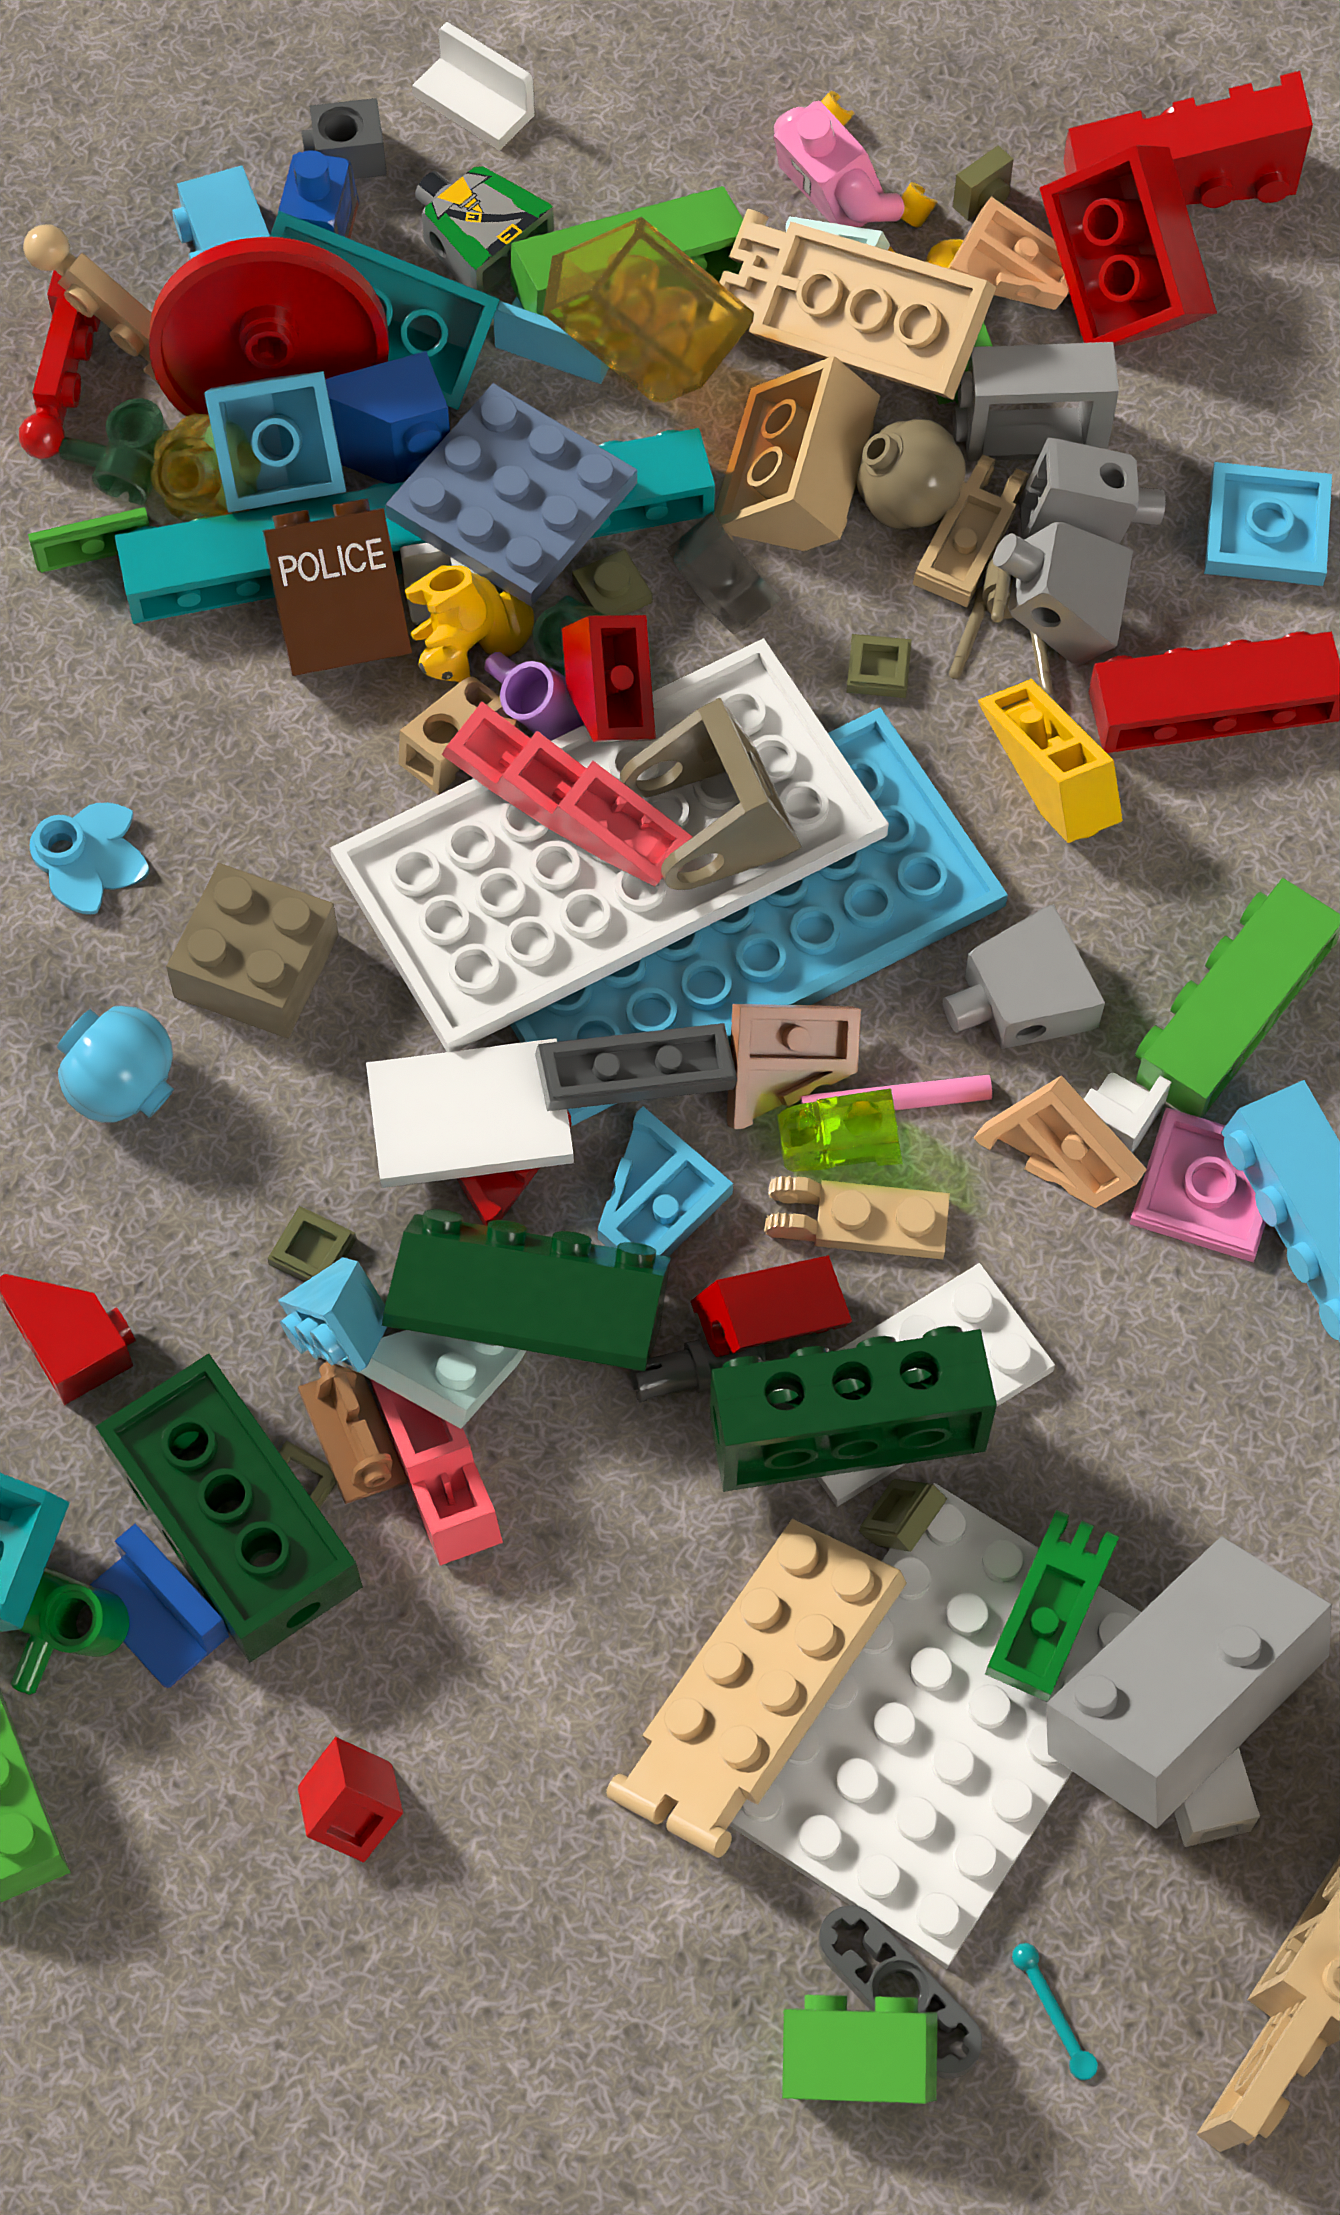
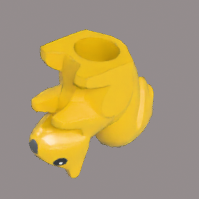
(465, 612)

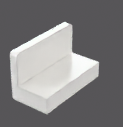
(477, 88)

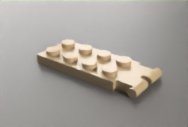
(858, 303)
(757, 1685)

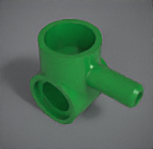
(53, 1625)

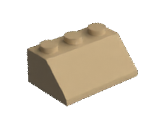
(798, 457)

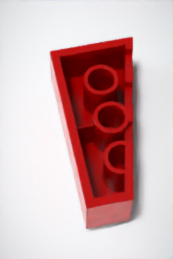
(1220, 148)

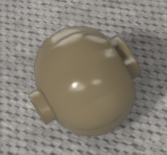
(910, 474)

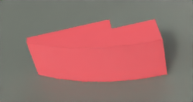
(441, 1478)

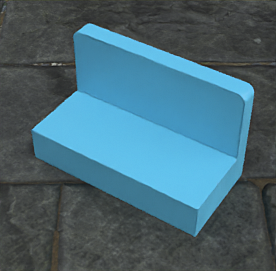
(543, 342)

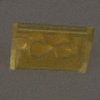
(645, 309)

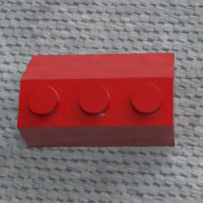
(1128, 247)

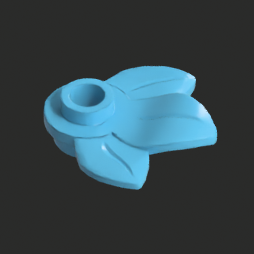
(96, 859)

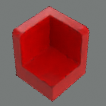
(349, 1799)

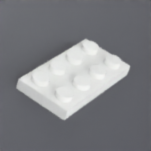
(972, 1304)

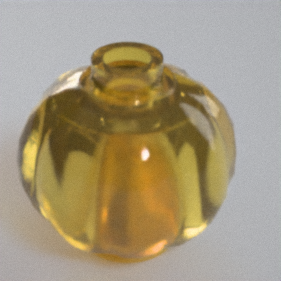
(189, 468)

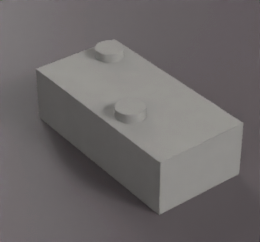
(1188, 1681)

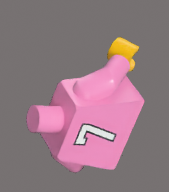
(837, 171)

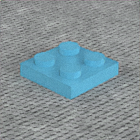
(1268, 524)

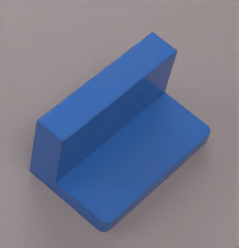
(168, 1617)

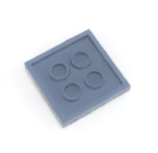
(511, 494)

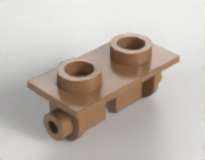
(351, 1433)

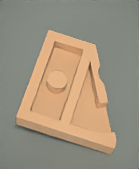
(1012, 257)
(1066, 1143)

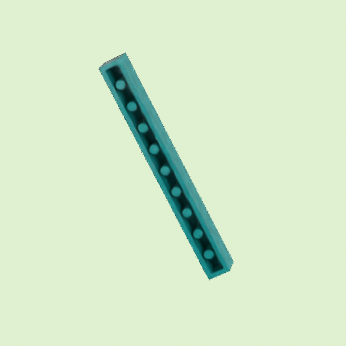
(226, 560)

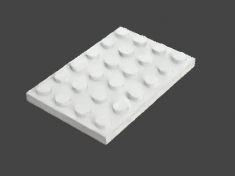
(919, 1762)

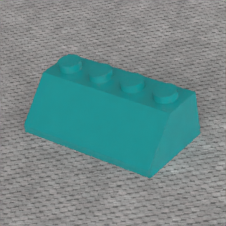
(419, 306)

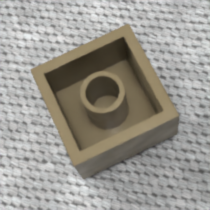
(253, 950)

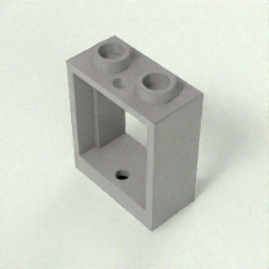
(1035, 376)

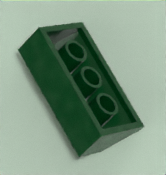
(528, 1289)

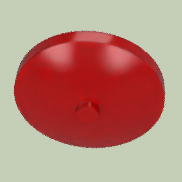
(262, 314)

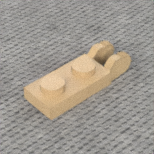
(969, 535)
(862, 1217)

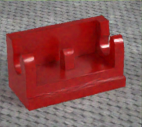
(771, 1305)

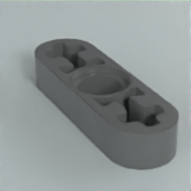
(874, 1940)

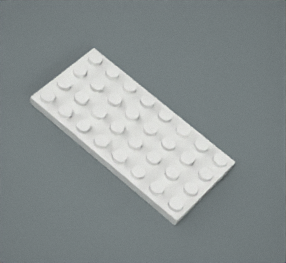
(510, 917)

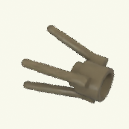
(995, 598)

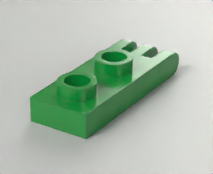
(1050, 1609)

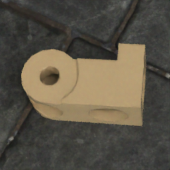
(431, 731)

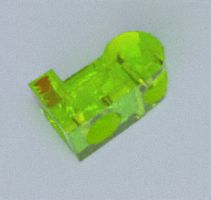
(840, 1132)

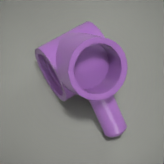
(534, 696)

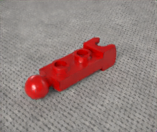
(57, 378)

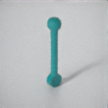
(1082, 2063)

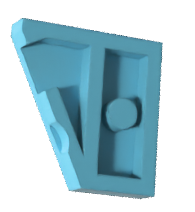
(660, 1190)

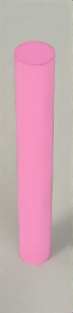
(926, 1093)

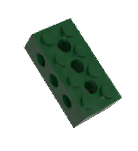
(854, 1424)
(218, 1549)

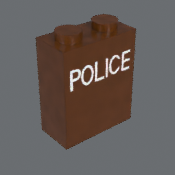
(336, 588)

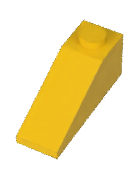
(1056, 760)

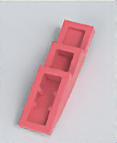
(565, 796)

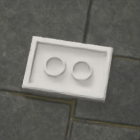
(464, 1115)

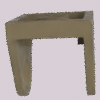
(746, 835)

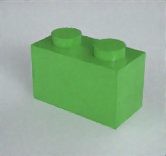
(860, 2052)

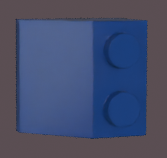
(388, 417)

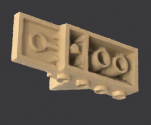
(1304, 2011)

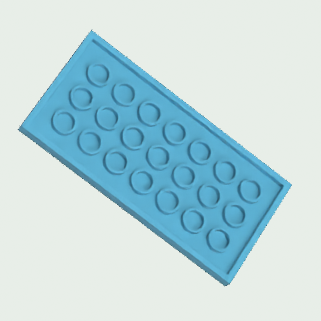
(812, 933)

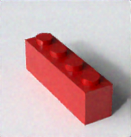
(1216, 691)

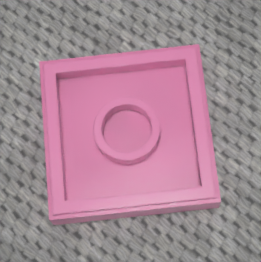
(1197, 1191)

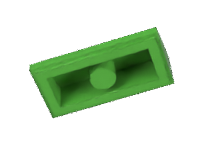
(83, 540)

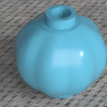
(116, 1064)

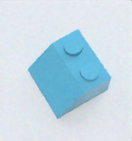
(289, 433)

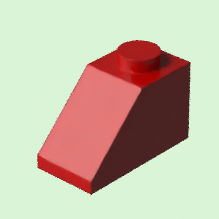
(611, 676)
(68, 1334)

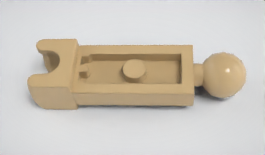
(92, 290)

